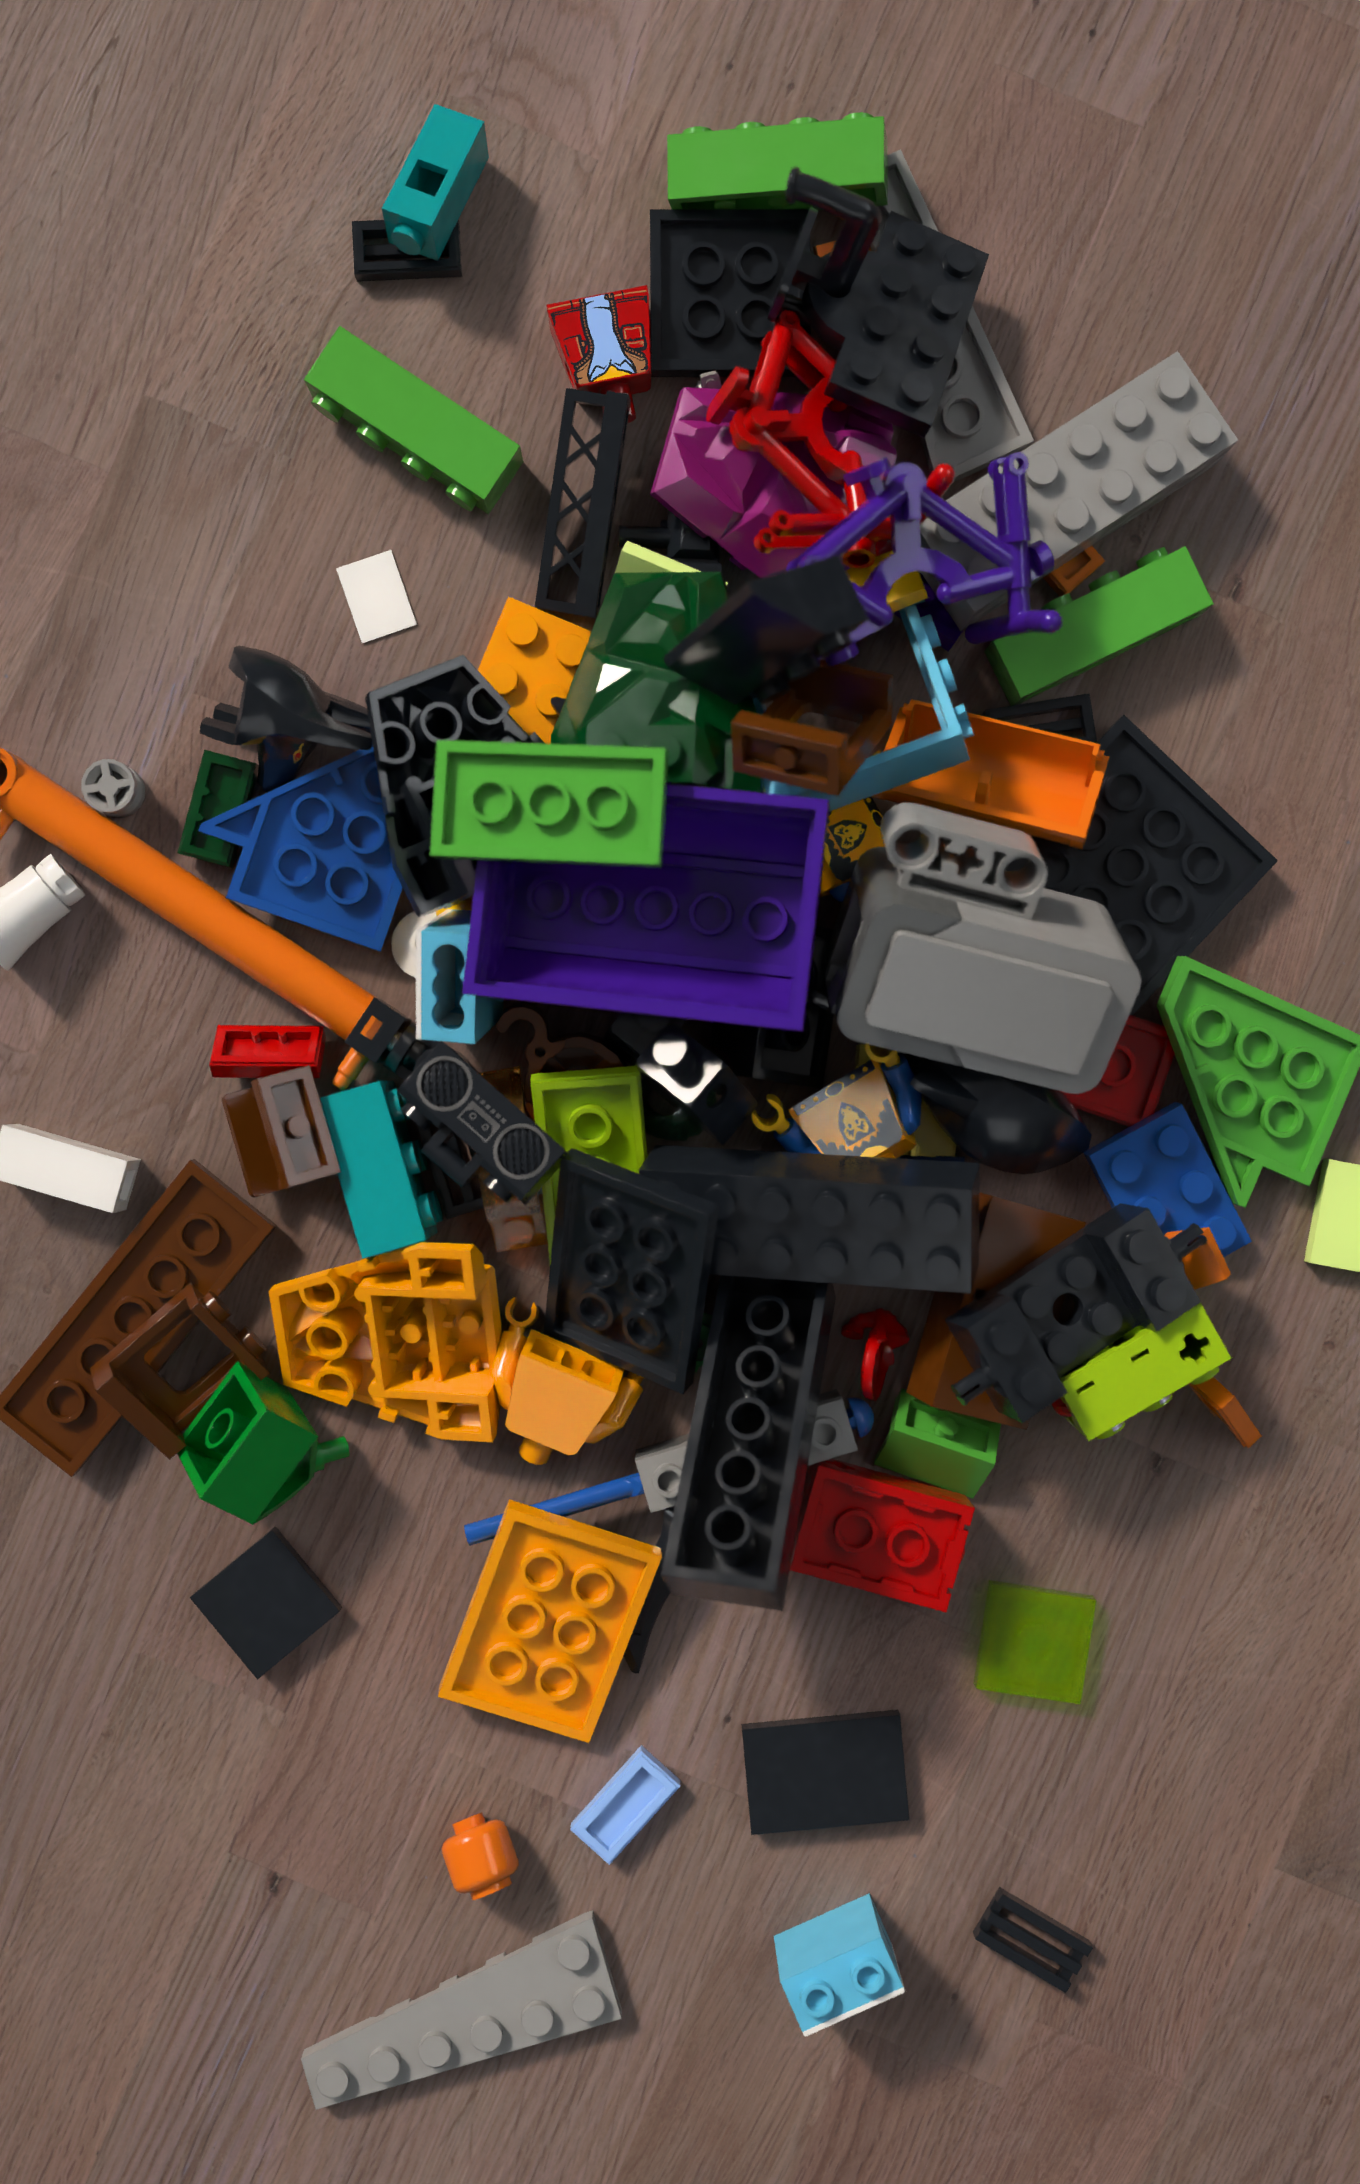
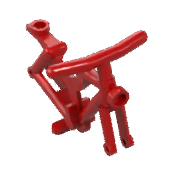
(763, 430)

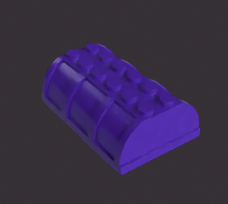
(701, 939)

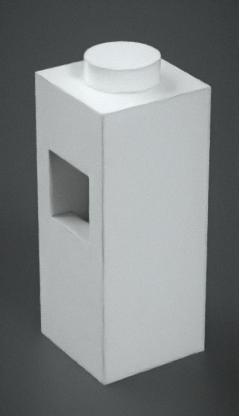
(66, 1168)

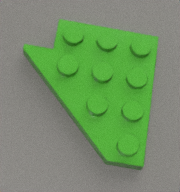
(1257, 1074)

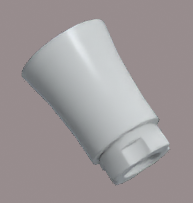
(33, 905)

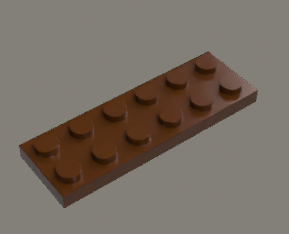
(192, 1235)

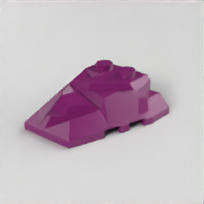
(737, 492)

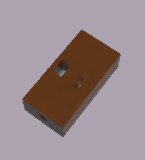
(1008, 1241)

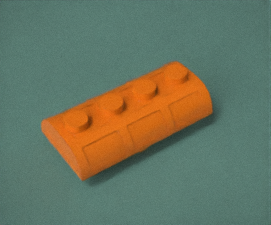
(1013, 776)

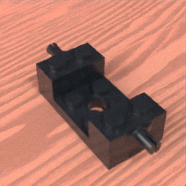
(1119, 1279)

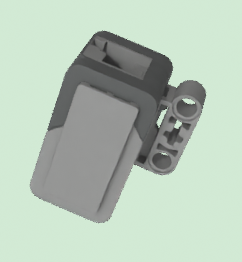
(977, 958)

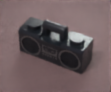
(465, 1104)

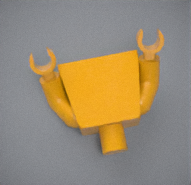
(557, 1391)

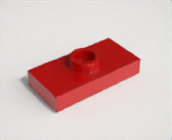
(266, 1050)

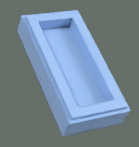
(625, 1805)

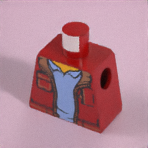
(605, 342)

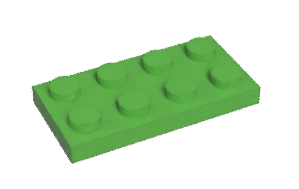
(549, 803)

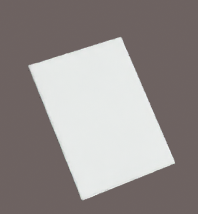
(376, 596)

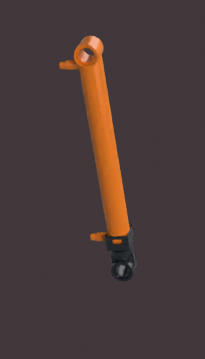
(206, 915)

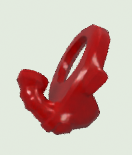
(878, 1353)

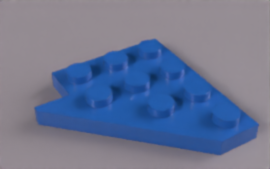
(317, 852)

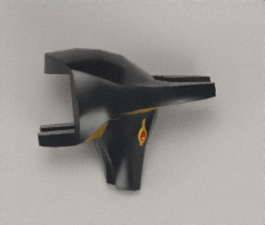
(284, 716)

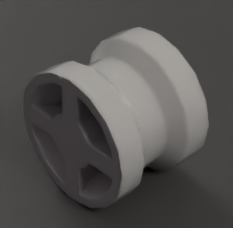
(103, 782)

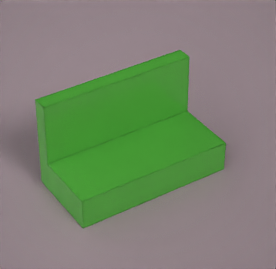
(939, 1446)

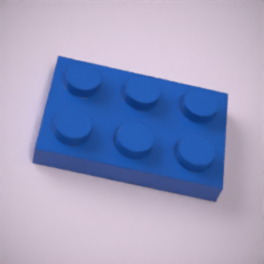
(1168, 1171)

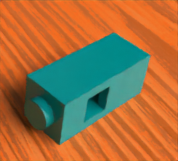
(435, 182)

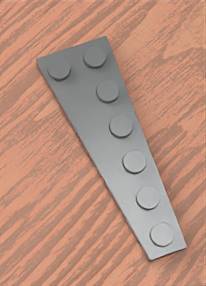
(977, 408)
(509, 2004)

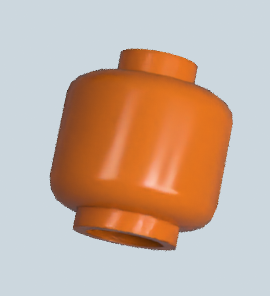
(480, 1856)

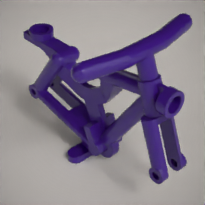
(904, 497)

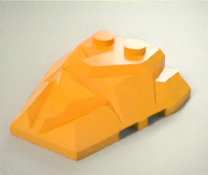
(398, 1334)

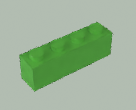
(753, 162)
(413, 421)
(1101, 624)

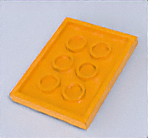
(549, 1621)

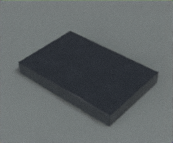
(825, 1772)

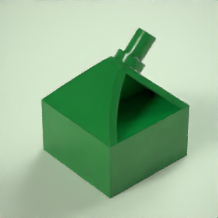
(253, 1447)

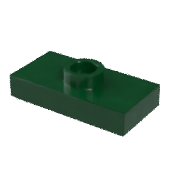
(219, 787)

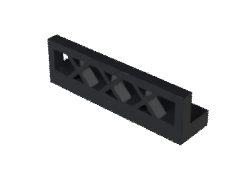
(602, 503)

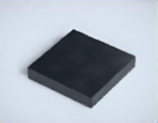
(266, 1602)

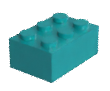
(380, 1168)

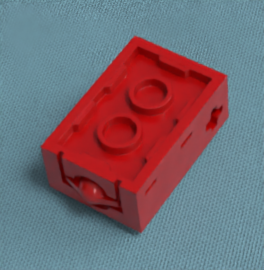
(881, 1533)

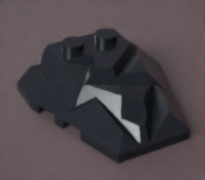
(405, 723)

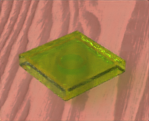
(1034, 1642)

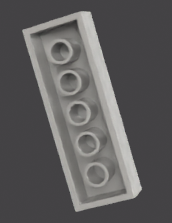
(1096, 473)

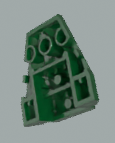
(633, 699)

